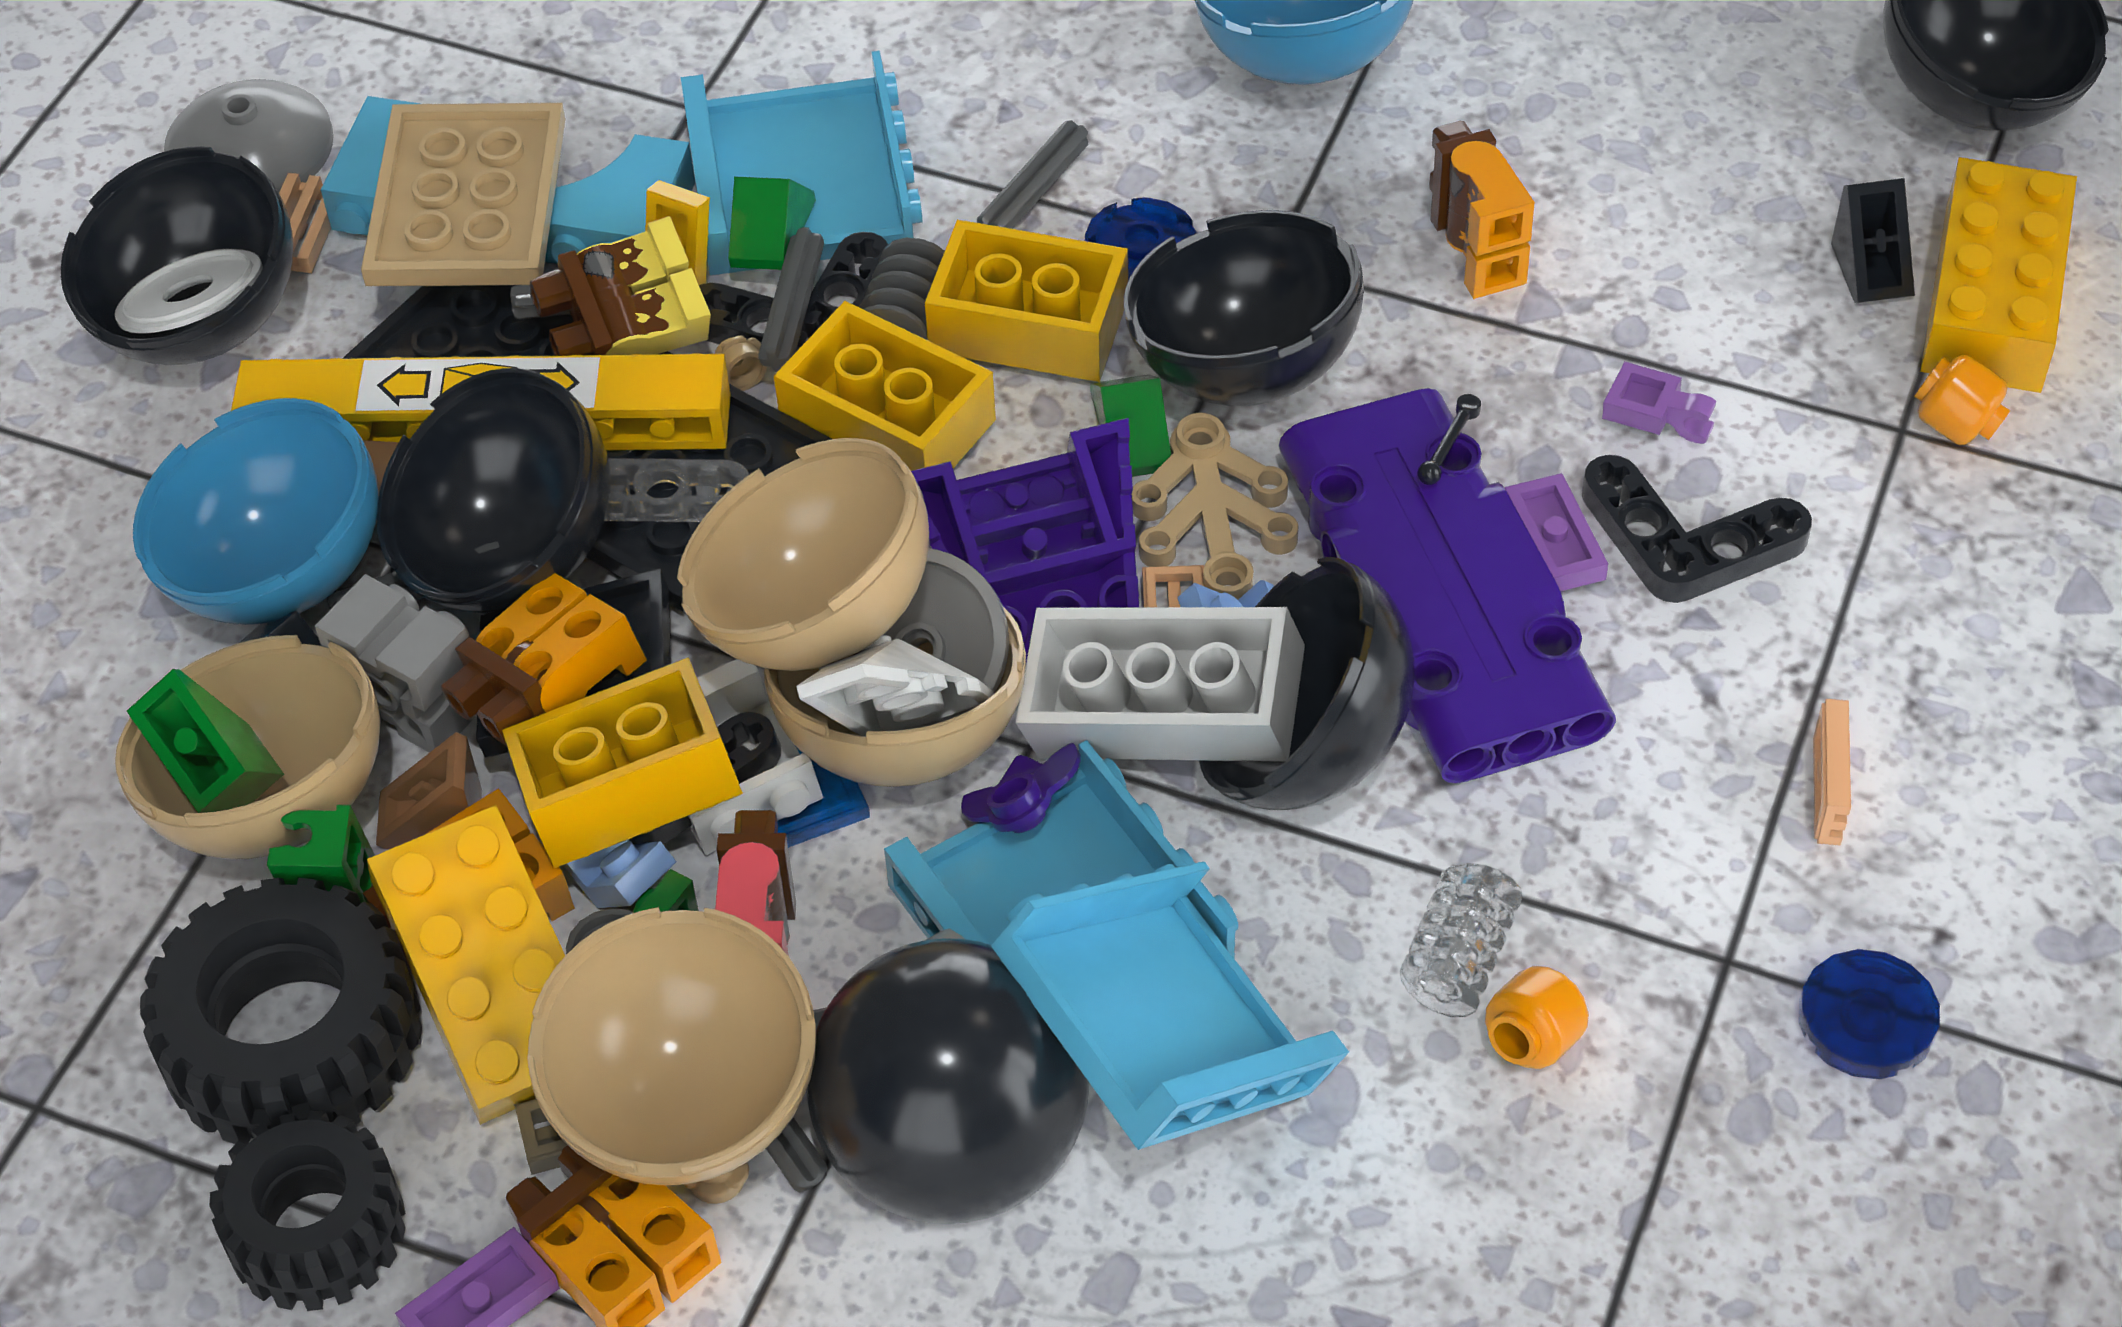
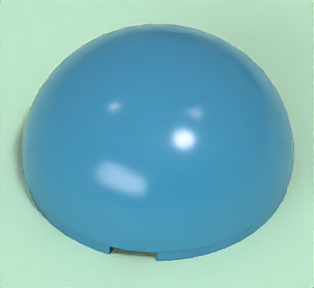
(1302, 38)
(259, 513)

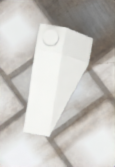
(891, 689)

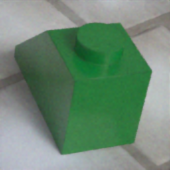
(204, 744)

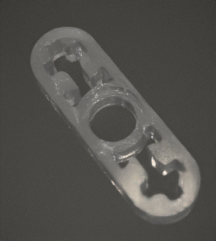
(705, 475)

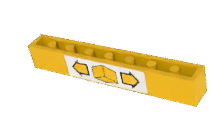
(631, 398)

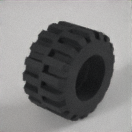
(292, 1164)

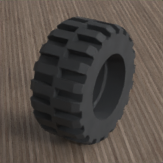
(264, 942)

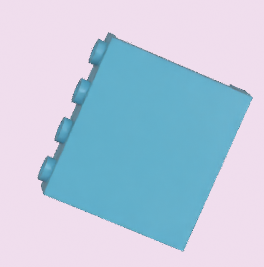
(823, 136)
(1086, 837)
(1157, 1006)

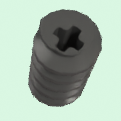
(903, 283)

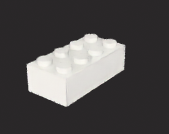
(1163, 682)

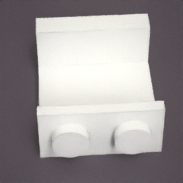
(784, 788)

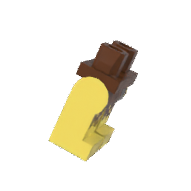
(625, 296)

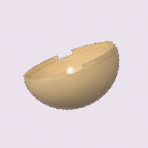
(808, 557)
(308, 711)
(901, 755)
(672, 1045)

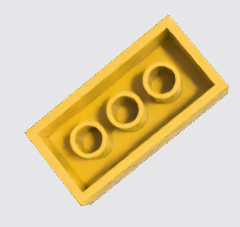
(2001, 270)
(473, 948)

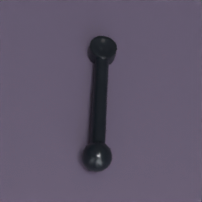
(1467, 408)

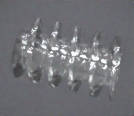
(1460, 938)

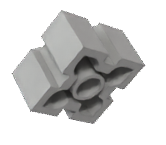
(404, 656)

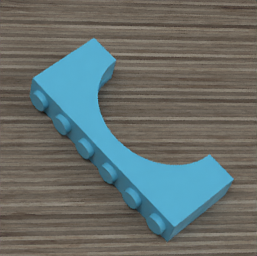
(583, 213)

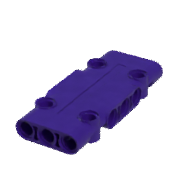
(1482, 610)

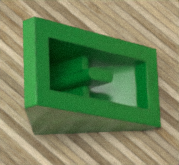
(764, 220)
(1142, 402)

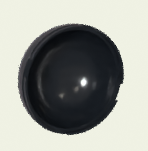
(1996, 59)
(166, 212)
(1246, 306)
(501, 464)
(1349, 693)
(942, 1085)

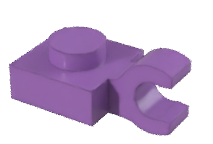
(1653, 398)

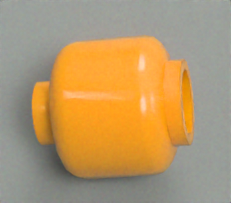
(1962, 400)
(1536, 1017)

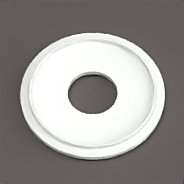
(146, 304)

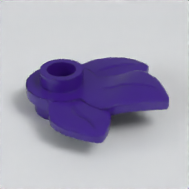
(1023, 792)

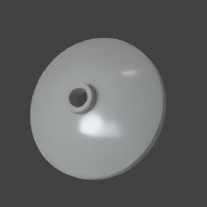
(262, 120)
(959, 617)

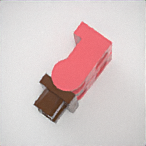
(757, 874)

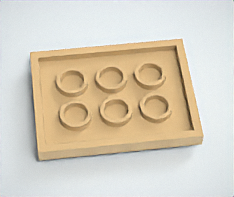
(464, 194)

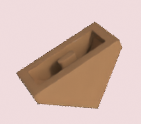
(428, 793)

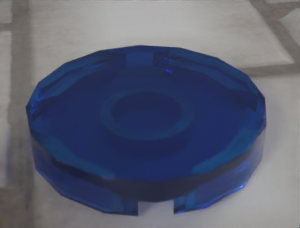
(1139, 227)
(1869, 1013)

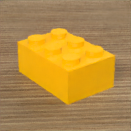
(1027, 300)
(888, 388)
(621, 762)

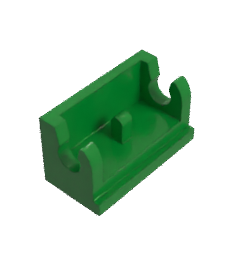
(333, 854)

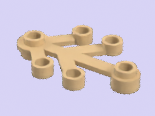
(1204, 446)

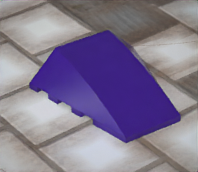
(1044, 528)

